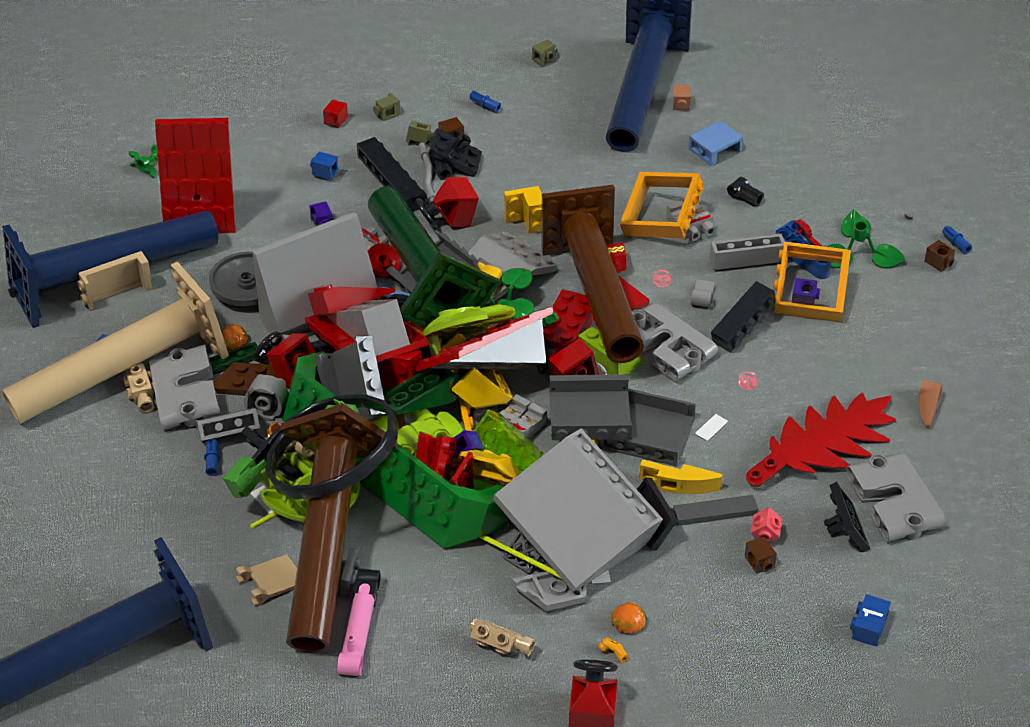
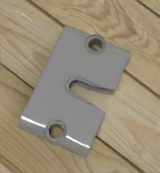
(682, 346)
(184, 387)
(907, 501)

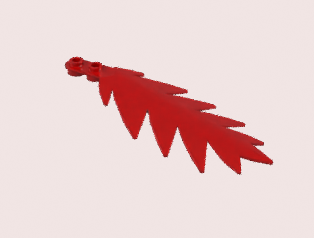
(821, 435)

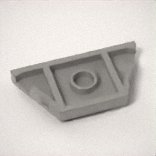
(548, 591)

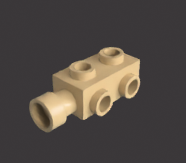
(140, 388)
(499, 637)

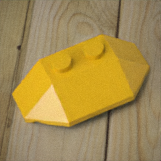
(490, 467)

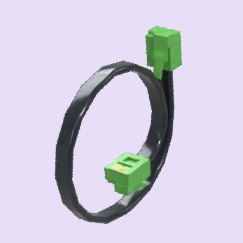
(247, 471)

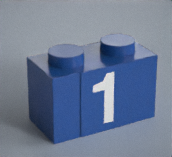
(870, 620)

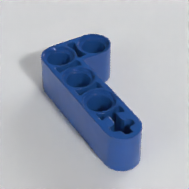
(817, 268)

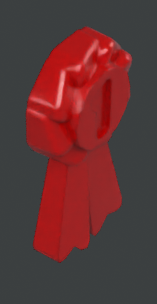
(804, 229)

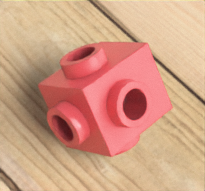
(766, 524)

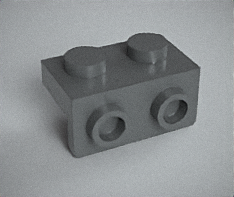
(347, 572)

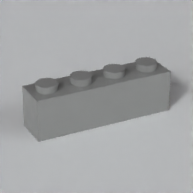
(746, 251)

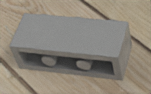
(227, 424)

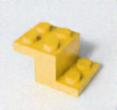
(524, 205)

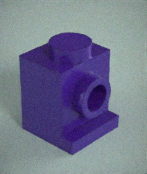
(320, 213)

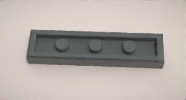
(715, 509)

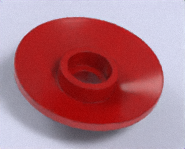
(385, 254)

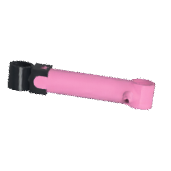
(365, 598)

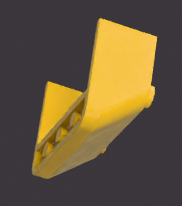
(477, 389)

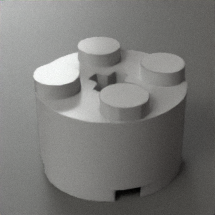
(267, 396)

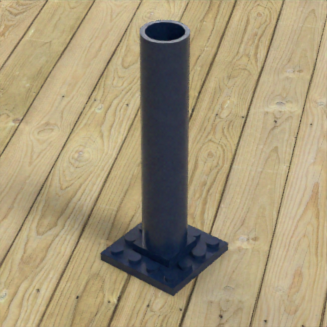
(652, 29)
(62, 265)
(106, 632)

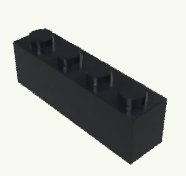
(743, 316)

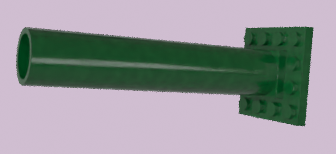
(440, 279)

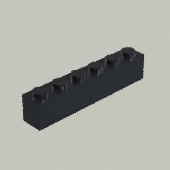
(389, 171)

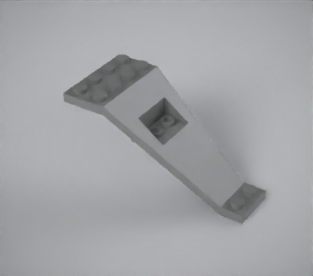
(508, 253)

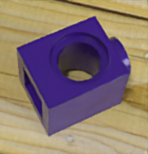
(802, 285)

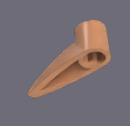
(928, 401)

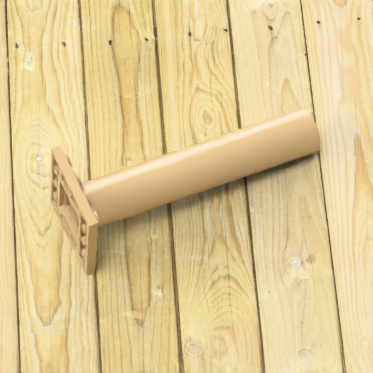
(119, 351)

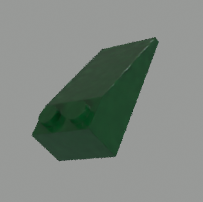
(423, 391)

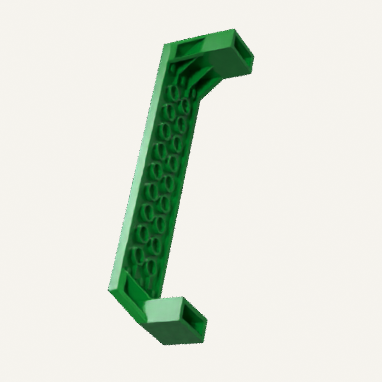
(405, 483)

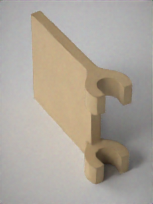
(270, 577)

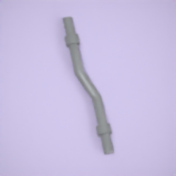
(428, 173)

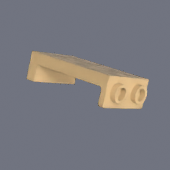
(114, 278)

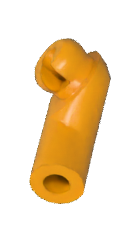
(614, 646)

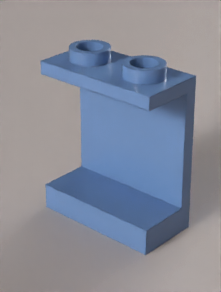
(712, 140)

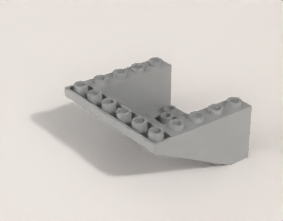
(297, 264)
(578, 510)

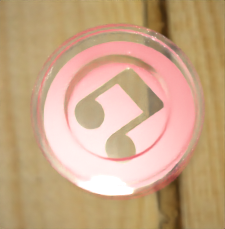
(661, 278)
(748, 380)

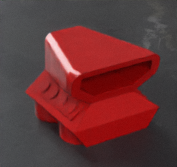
(436, 452)

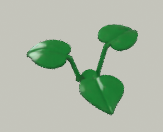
(858, 228)
(520, 279)

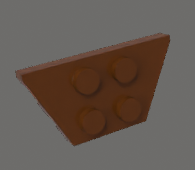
(239, 376)

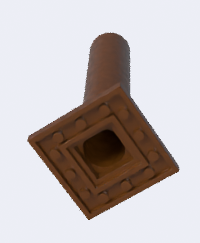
(583, 225)
(337, 439)

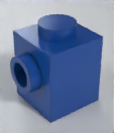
(324, 165)

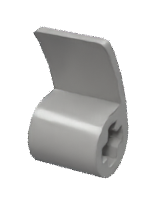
(702, 293)

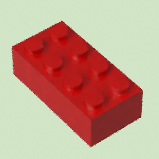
(573, 319)

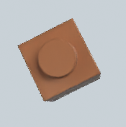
(681, 97)

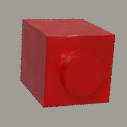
(335, 113)

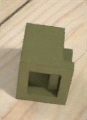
(543, 52)
(387, 107)
(419, 132)

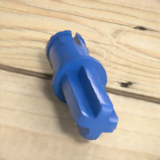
(485, 101)
(957, 239)
(211, 457)

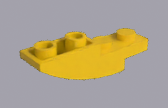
(683, 481)

